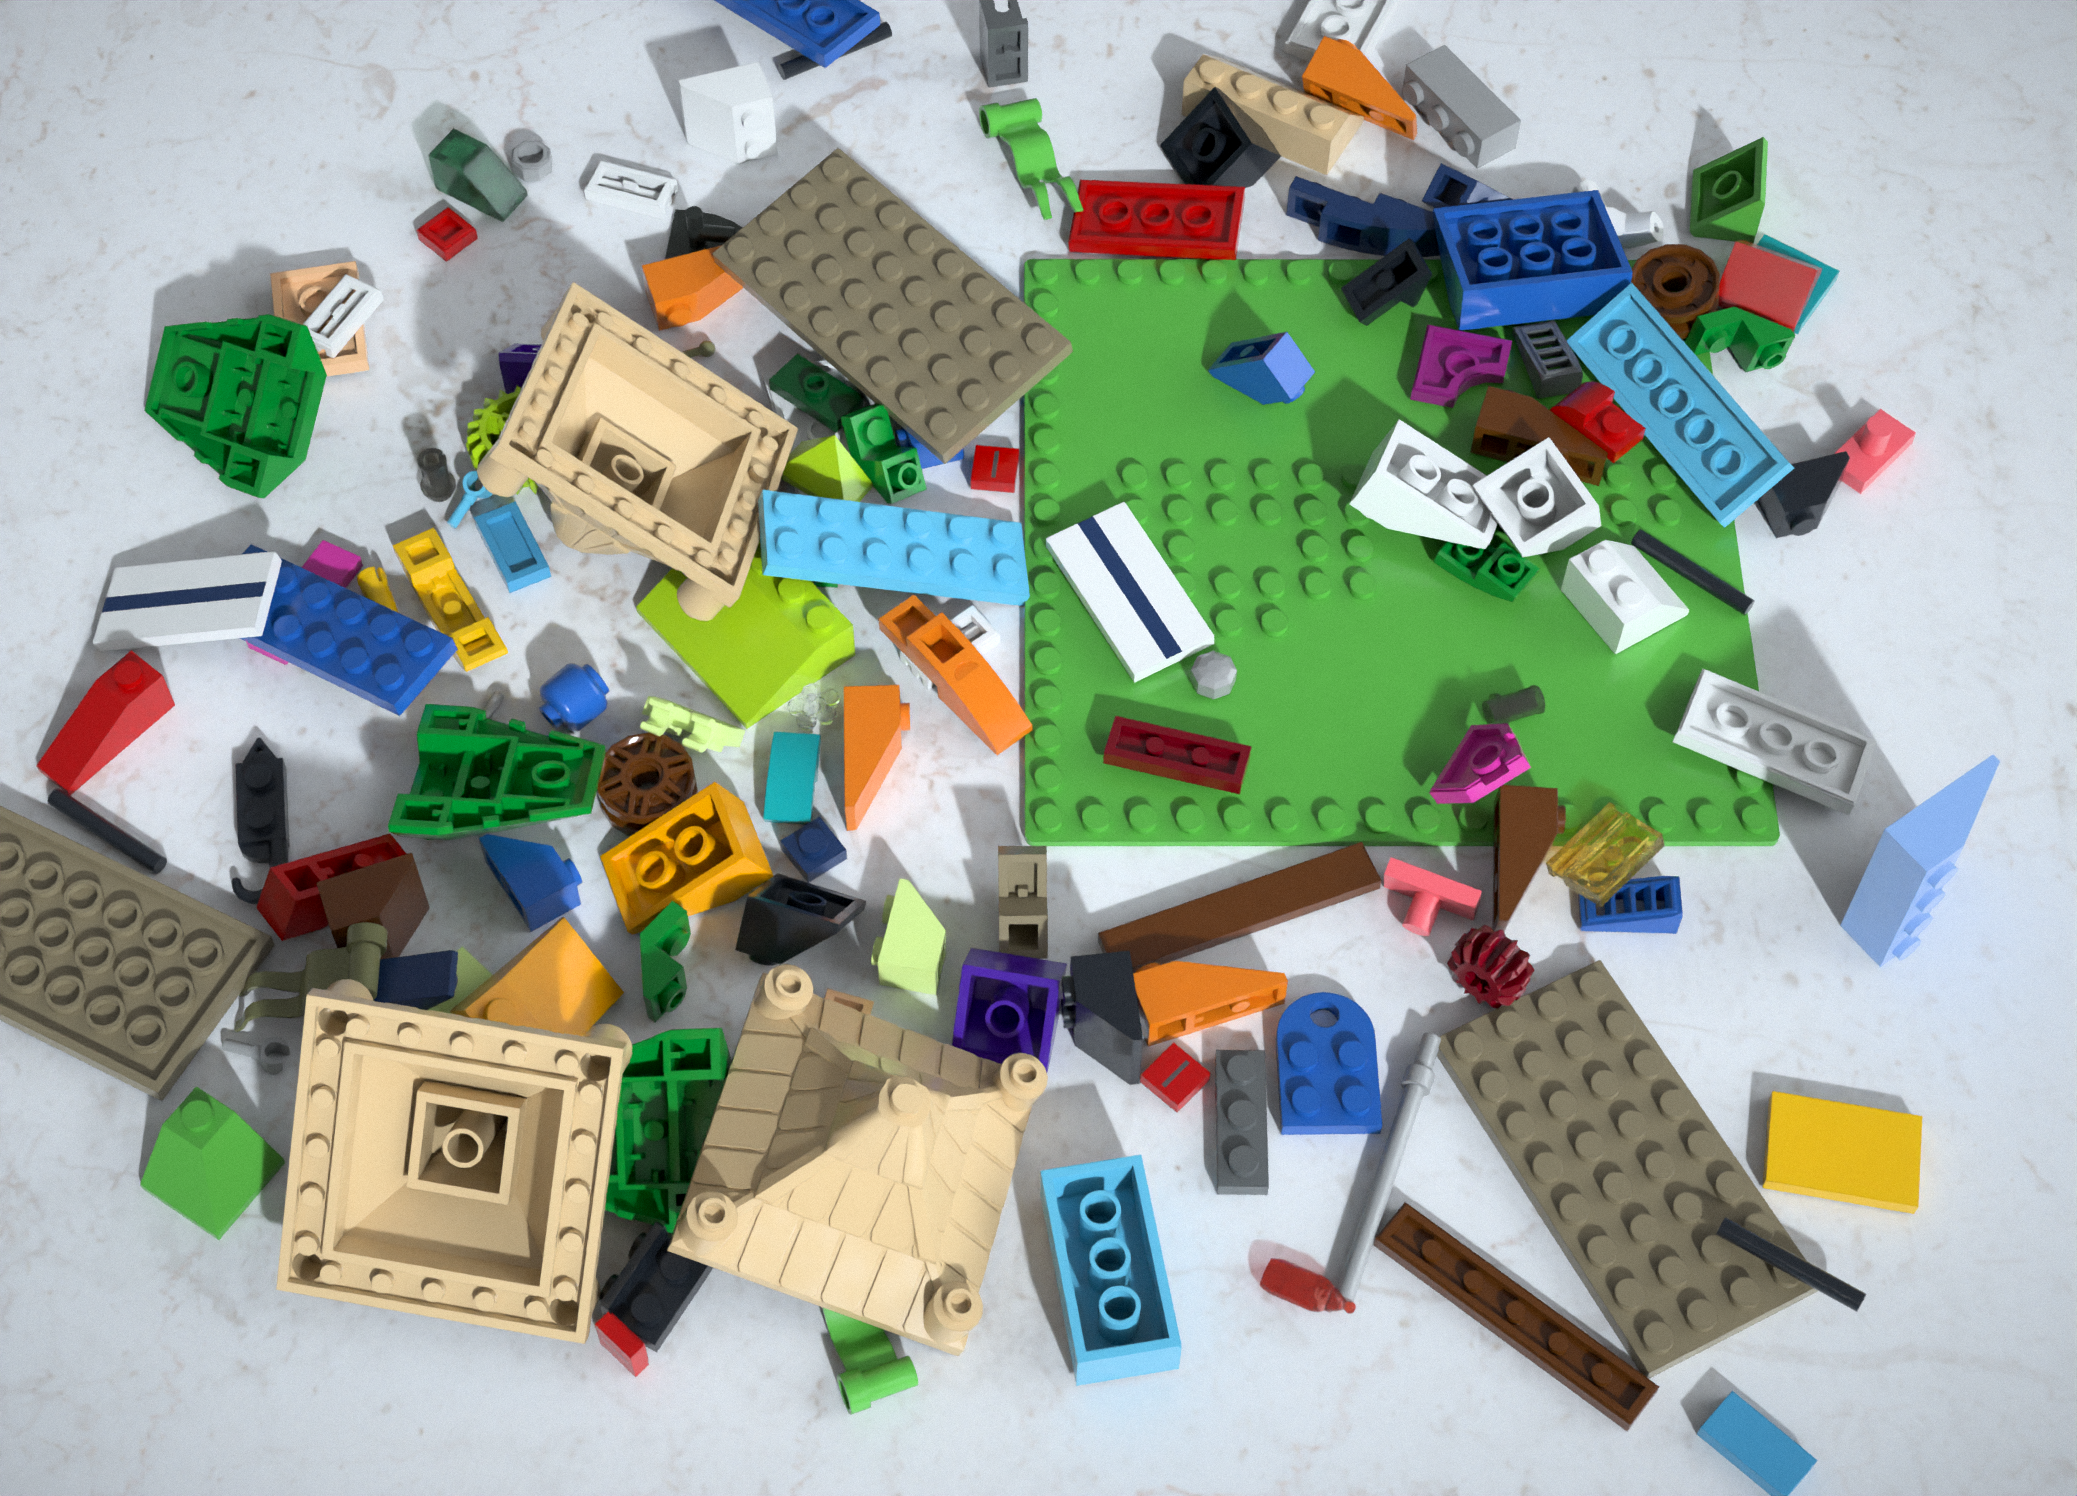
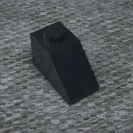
(1803, 495)

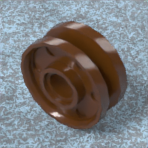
(1685, 272)
(640, 761)

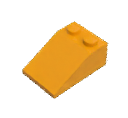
(692, 855)
(546, 986)

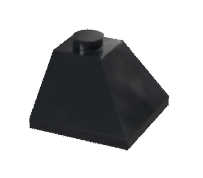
(1220, 145)
(791, 917)

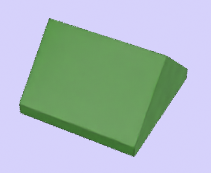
(1730, 194)

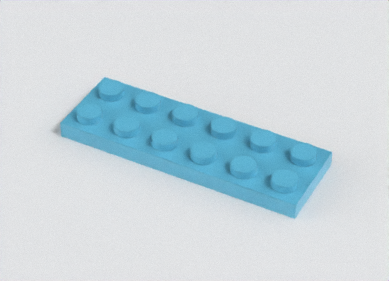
(1680, 405)
(892, 548)

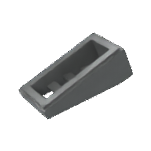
(1554, 381)

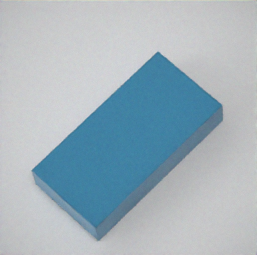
(512, 547)
(1756, 1446)

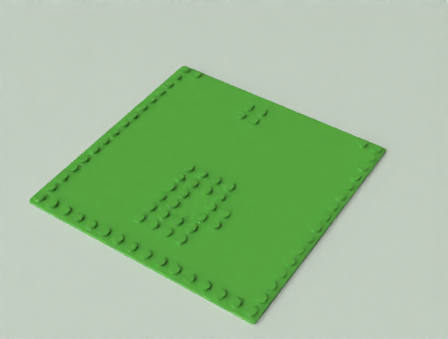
(1342, 632)

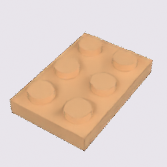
(300, 293)

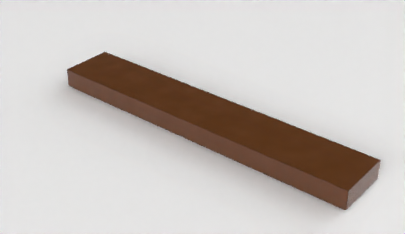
(1244, 908)
(1516, 1316)

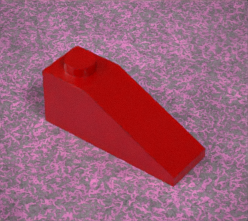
(106, 722)
(290, 892)

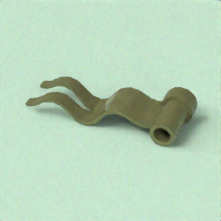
(356, 961)

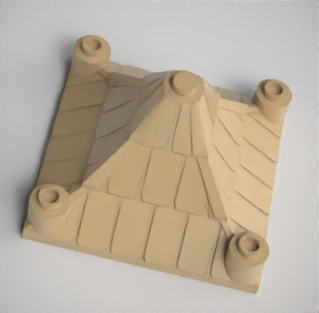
(641, 451)
(450, 1164)
(857, 1164)

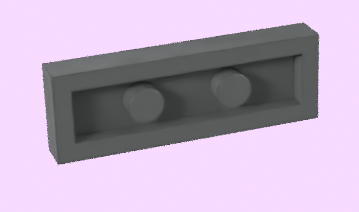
(1241, 1122)

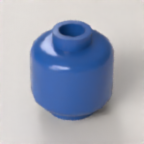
(573, 697)

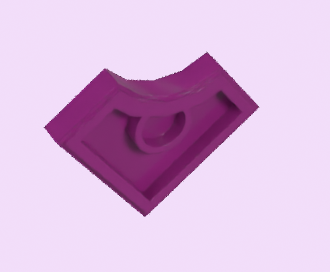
(1455, 362)

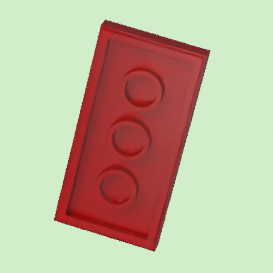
(1158, 219)

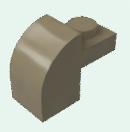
(1023, 901)

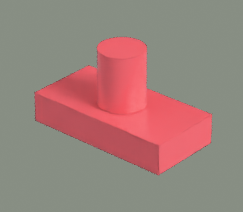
(1874, 449)
(1429, 895)

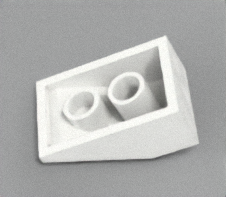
(1423, 490)

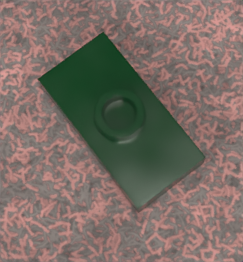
(815, 392)

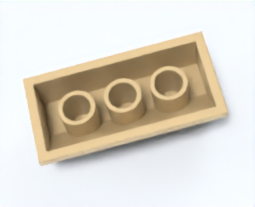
(1295, 121)

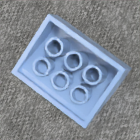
(1912, 867)

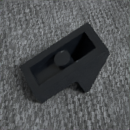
(1392, 279)

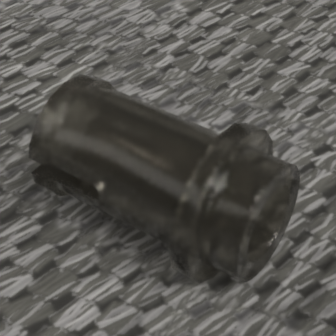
(436, 480)
(1513, 705)

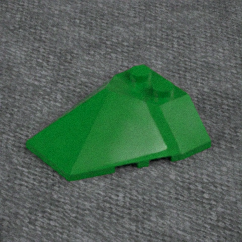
(240, 396)
(492, 776)
(663, 1121)

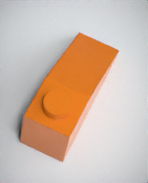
(1350, 80)
(686, 288)
(870, 743)
(1196, 996)

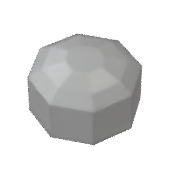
(531, 161)
(1213, 675)

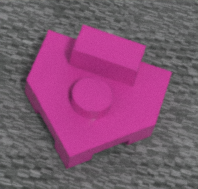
(1480, 764)

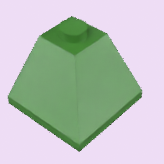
(209, 1163)

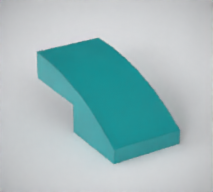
(792, 778)

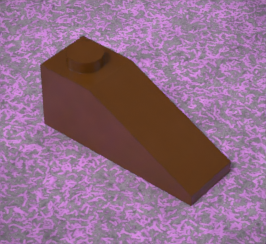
(1517, 422)
(1522, 837)

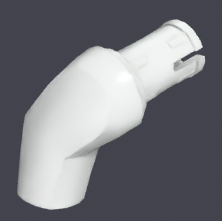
(1631, 228)

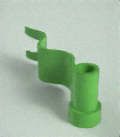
(1030, 148)
(868, 1362)

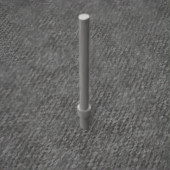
(1416, 1084)

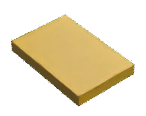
(1843, 1152)

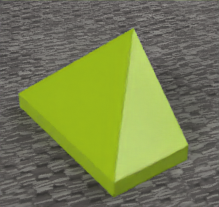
(826, 470)

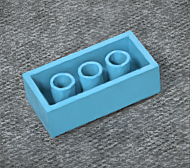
(1109, 1270)

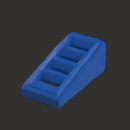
(1647, 921)

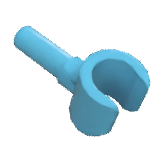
(468, 498)

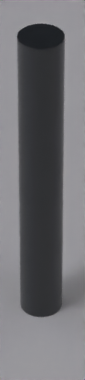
(802, 63)
(1692, 572)
(107, 831)
(1791, 1264)

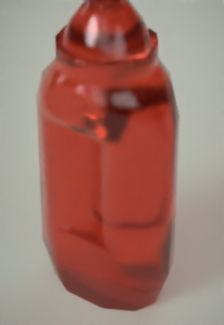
(1303, 1287)

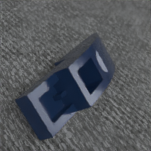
(1360, 225)

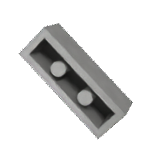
(1460, 106)

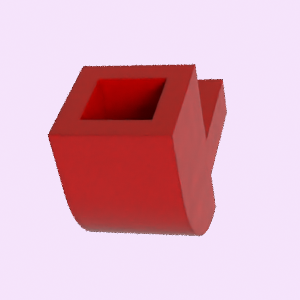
(1596, 417)

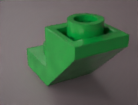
(1751, 338)
(871, 443)
(662, 976)

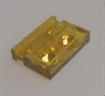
(1605, 854)

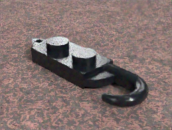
(261, 812)

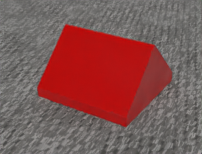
(1767, 283)

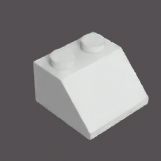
(730, 113)
(1539, 501)
(1620, 594)

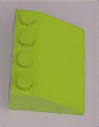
(759, 648)

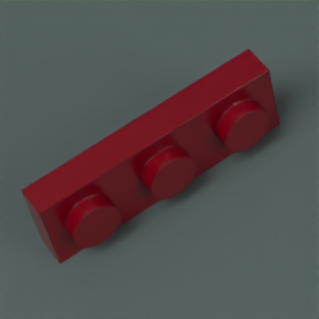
(1177, 754)

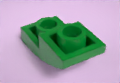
(1491, 570)

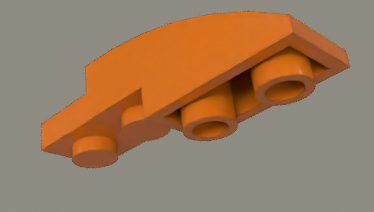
(958, 671)

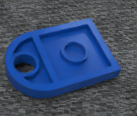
(1327, 1072)

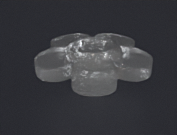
(814, 706)

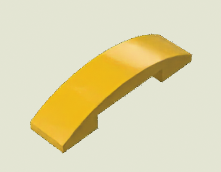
(448, 600)

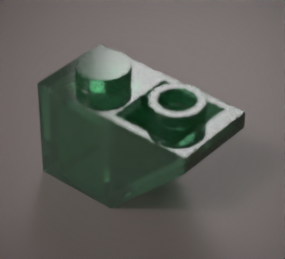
(475, 175)

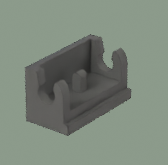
(1003, 44)

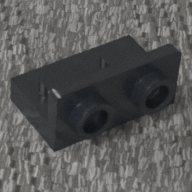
(652, 1287)

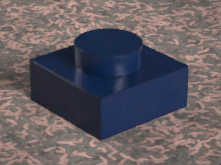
(813, 849)

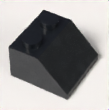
(1104, 1012)

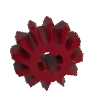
(1490, 966)

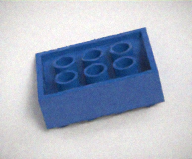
(1529, 259)

